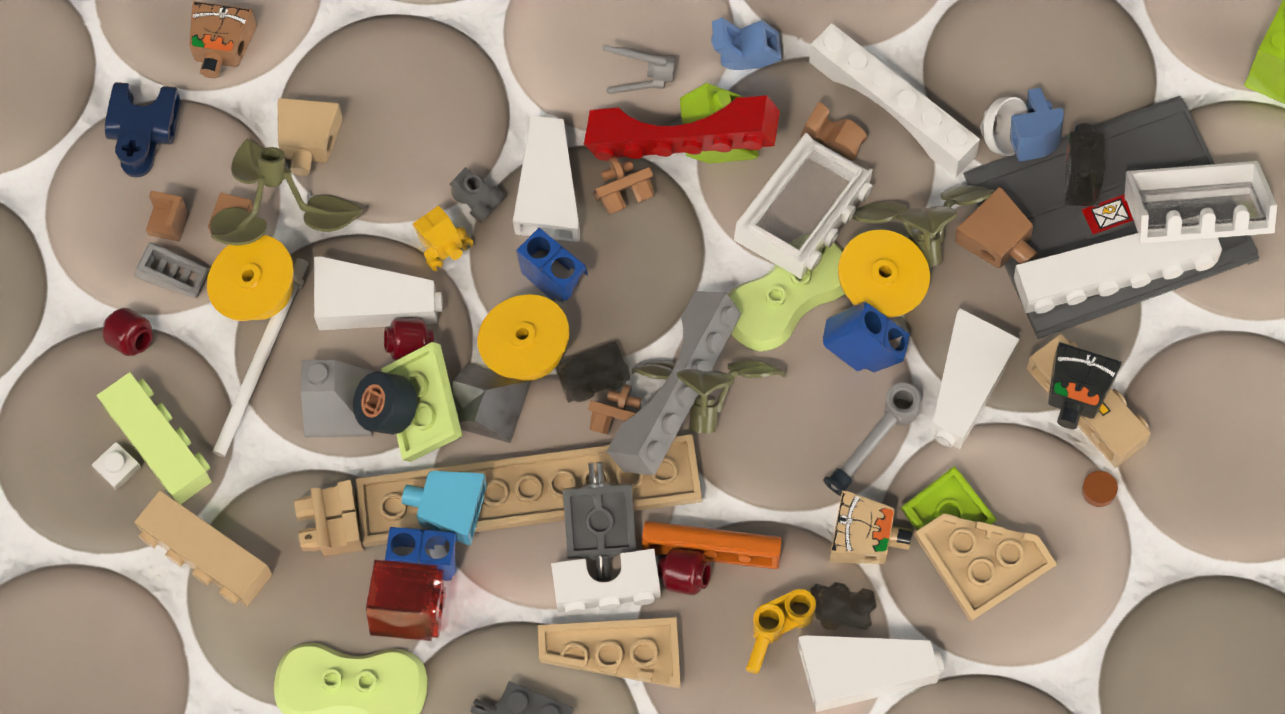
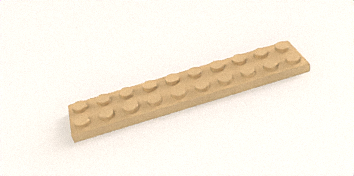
(530, 488)

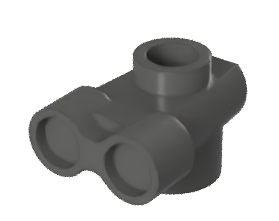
(480, 199)

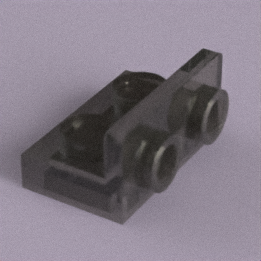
(592, 372)

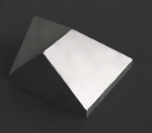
(488, 402)

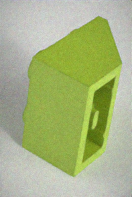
(703, 103)

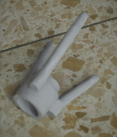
(659, 68)

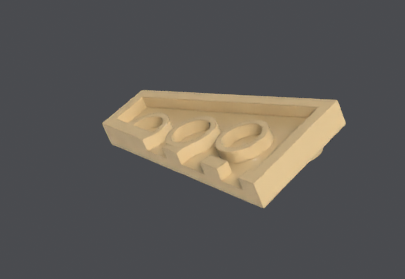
(622, 648)

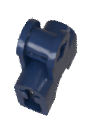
(140, 127)

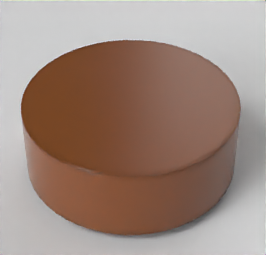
(1099, 488)

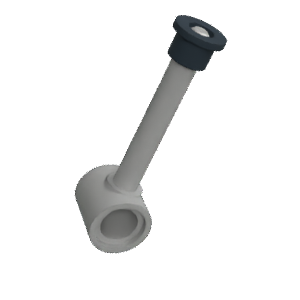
(841, 477)

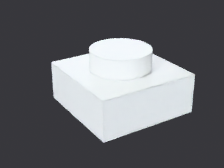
(116, 466)

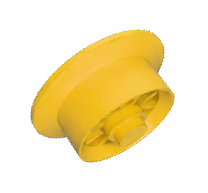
(884, 272)
(251, 280)
(524, 337)

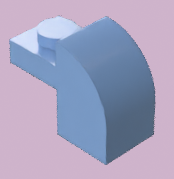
(745, 47)
(1036, 132)

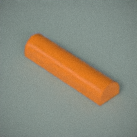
(715, 544)

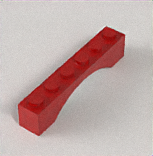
(739, 125)

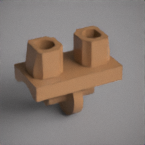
(610, 193)
(603, 414)

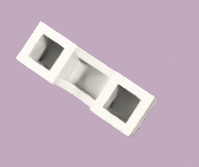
(579, 591)

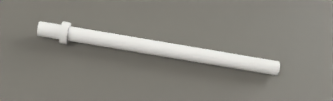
(257, 365)

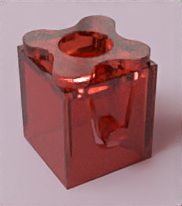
(405, 600)

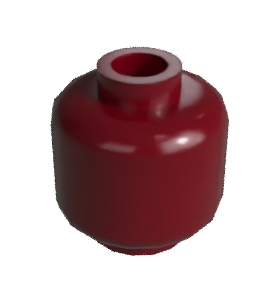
(127, 332)
(406, 336)
(684, 571)

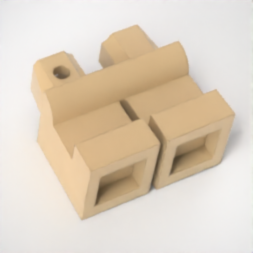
(335, 520)

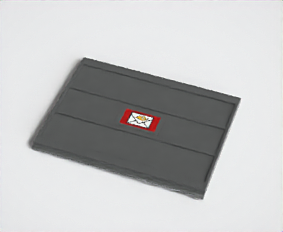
(1141, 140)

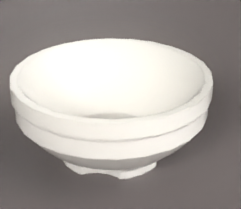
(1003, 110)

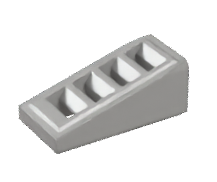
(166, 256)

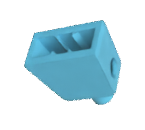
(448, 502)

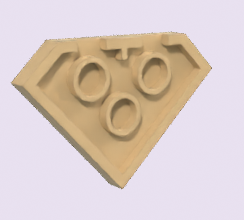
(982, 560)

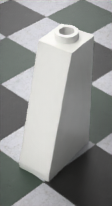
(546, 183)
(369, 297)
(971, 373)
(865, 668)

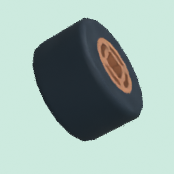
(385, 403)

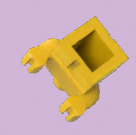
(440, 237)

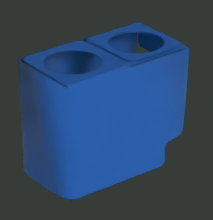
(545, 280)
(858, 338)
(422, 540)

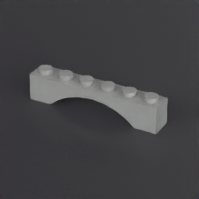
(650, 432)

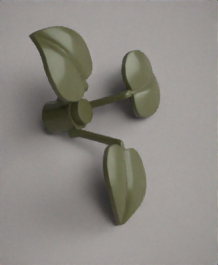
(267, 168)
(929, 221)
(704, 409)

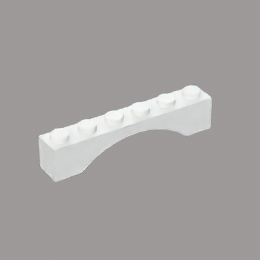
(934, 129)

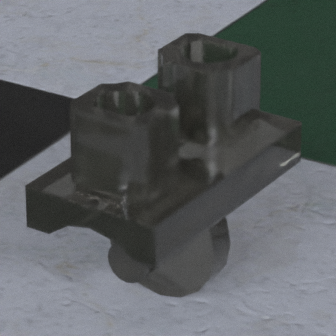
(842, 607)

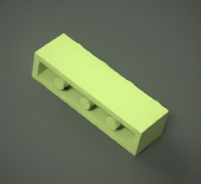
(154, 438)

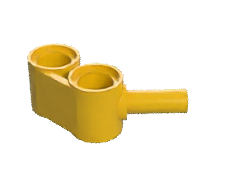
(787, 620)

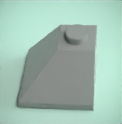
(328, 398)

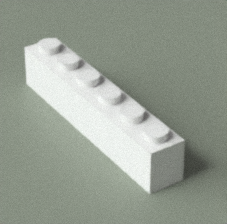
(1107, 268)

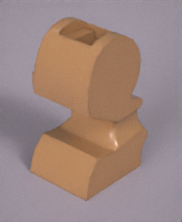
(839, 136)

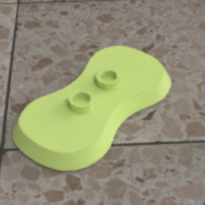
(779, 300)
(325, 681)

